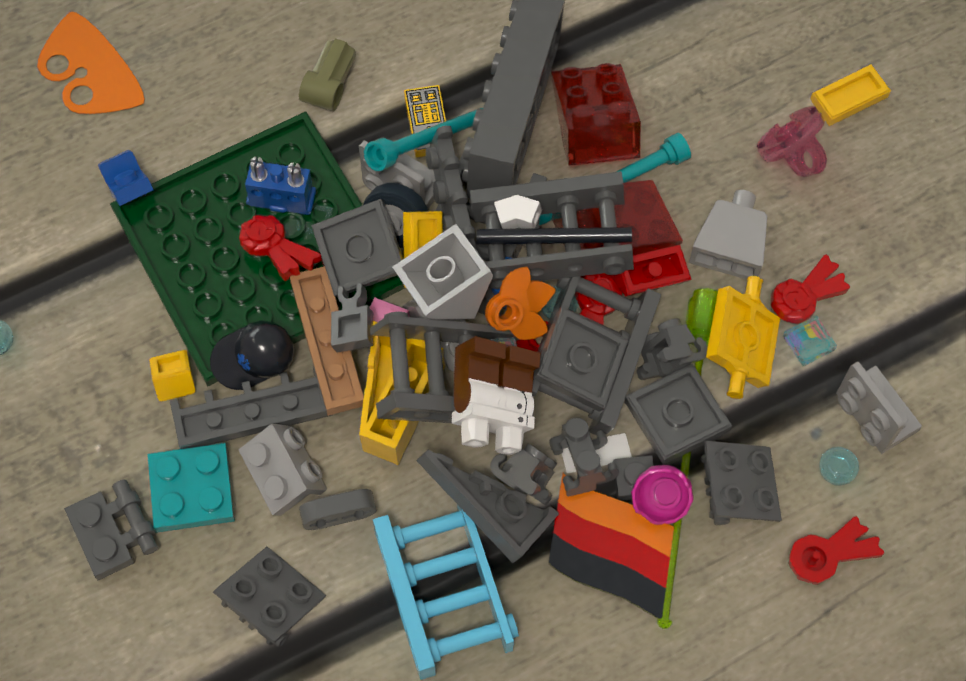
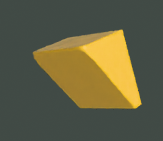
(172, 375)

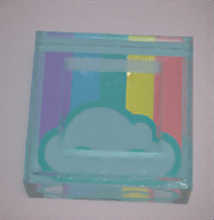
(809, 341)

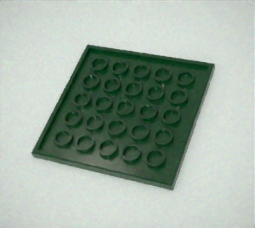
(192, 246)

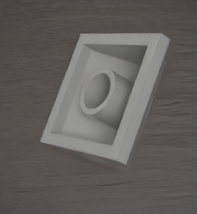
(446, 276)

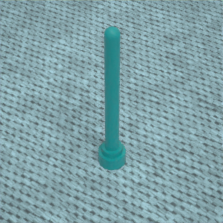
(673, 150)
(383, 152)

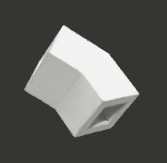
(518, 212)

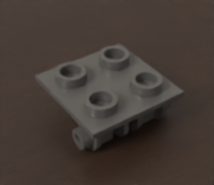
(740, 482)
(269, 596)

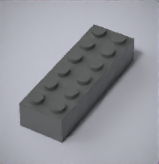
(513, 95)

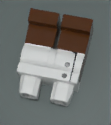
(494, 393)

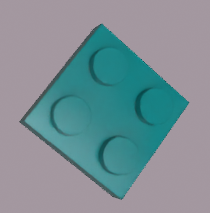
(190, 487)

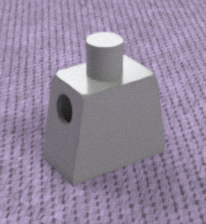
(732, 237)

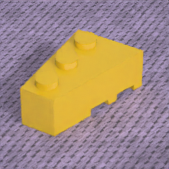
(384, 436)

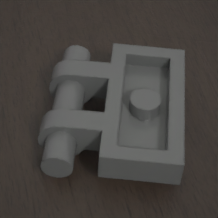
(100, 536)

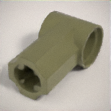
(325, 83)

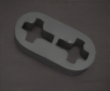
(337, 509)

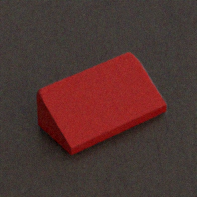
(654, 271)

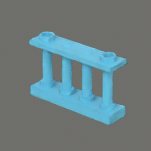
(416, 613)

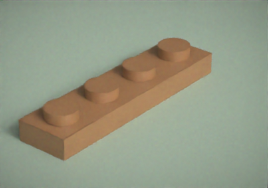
(333, 370)

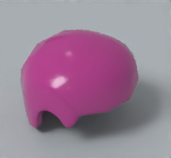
(662, 494)

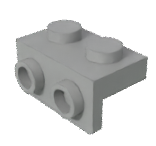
(282, 467)

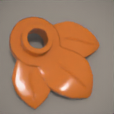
(523, 302)

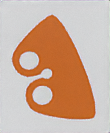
(107, 73)

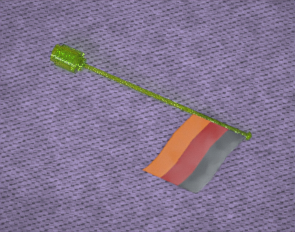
(610, 544)

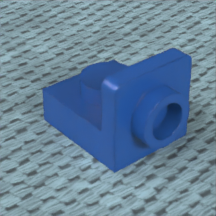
(124, 177)

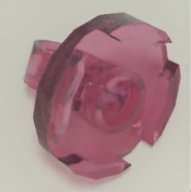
(793, 141)

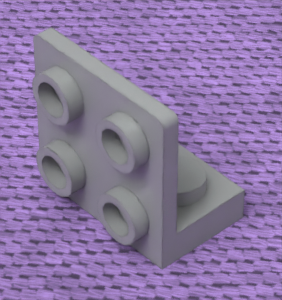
(405, 171)
(876, 407)

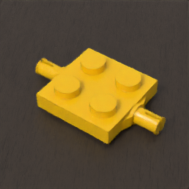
(743, 337)

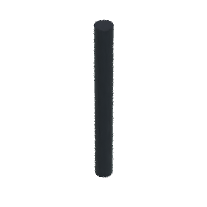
(554, 235)

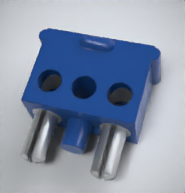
(279, 187)

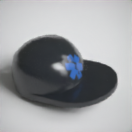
(252, 354)

